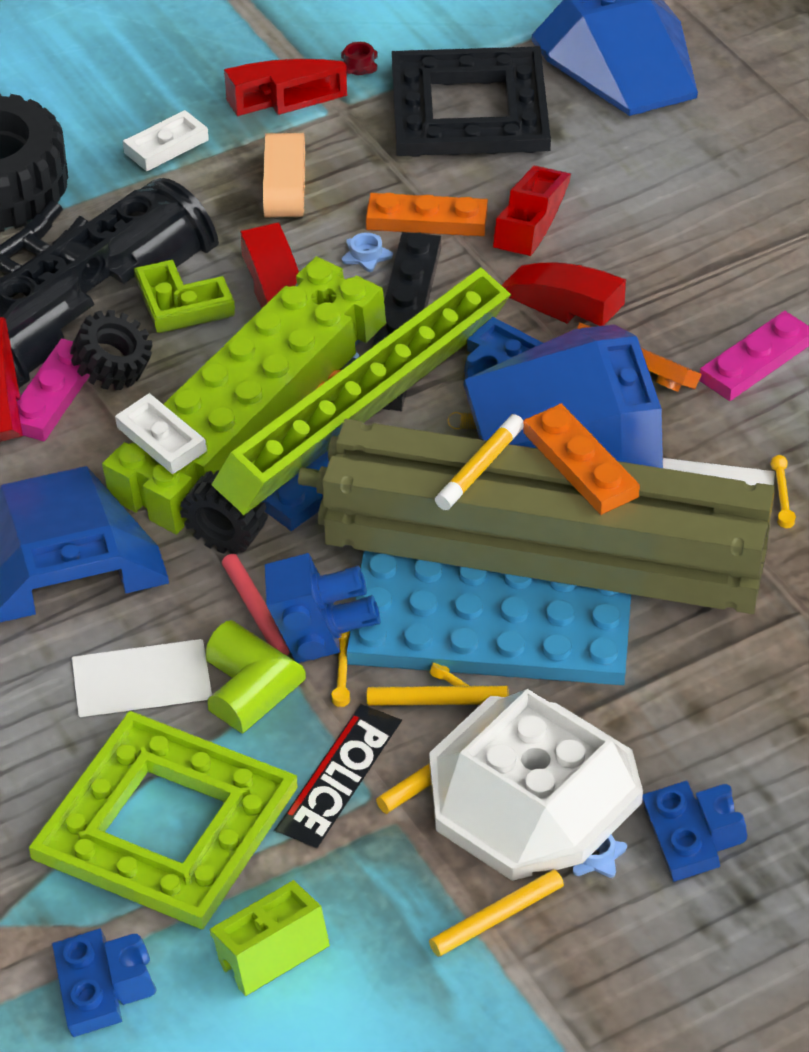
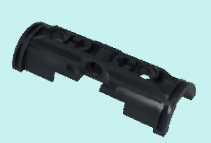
(139, 230)

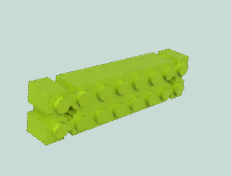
(252, 382)

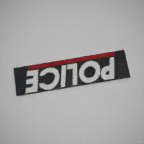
(338, 776)

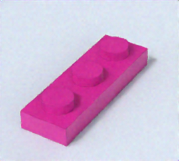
(756, 356)
(50, 393)

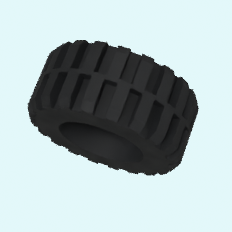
(30, 160)

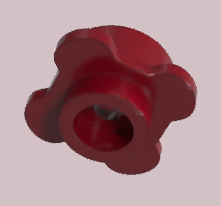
(359, 58)

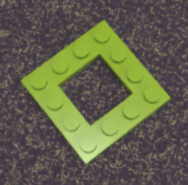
(190, 891)

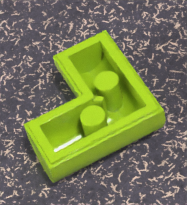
(181, 305)
(258, 674)

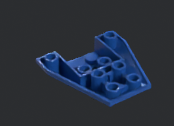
(620, 51)
(594, 375)
(66, 531)

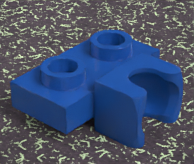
(495, 344)
(692, 828)
(98, 975)

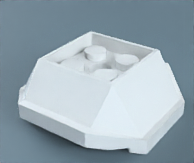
(531, 785)

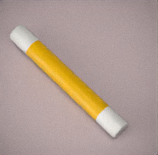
(479, 462)

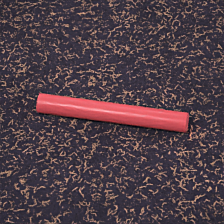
(254, 602)

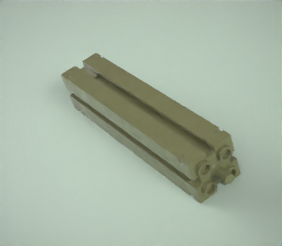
(678, 542)

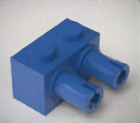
(306, 609)

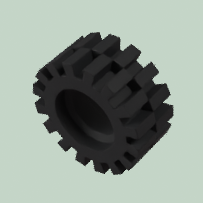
(103, 365)
(218, 519)

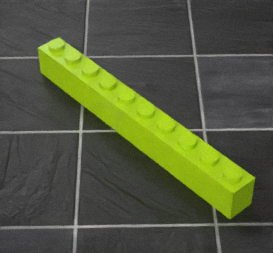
(358, 391)

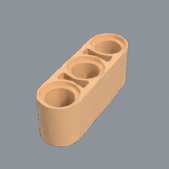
(284, 175)

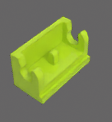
(270, 936)

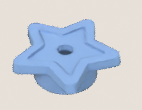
(366, 251)
(604, 861)

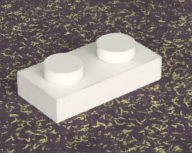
(165, 140)
(161, 433)

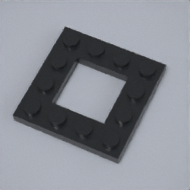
(523, 129)

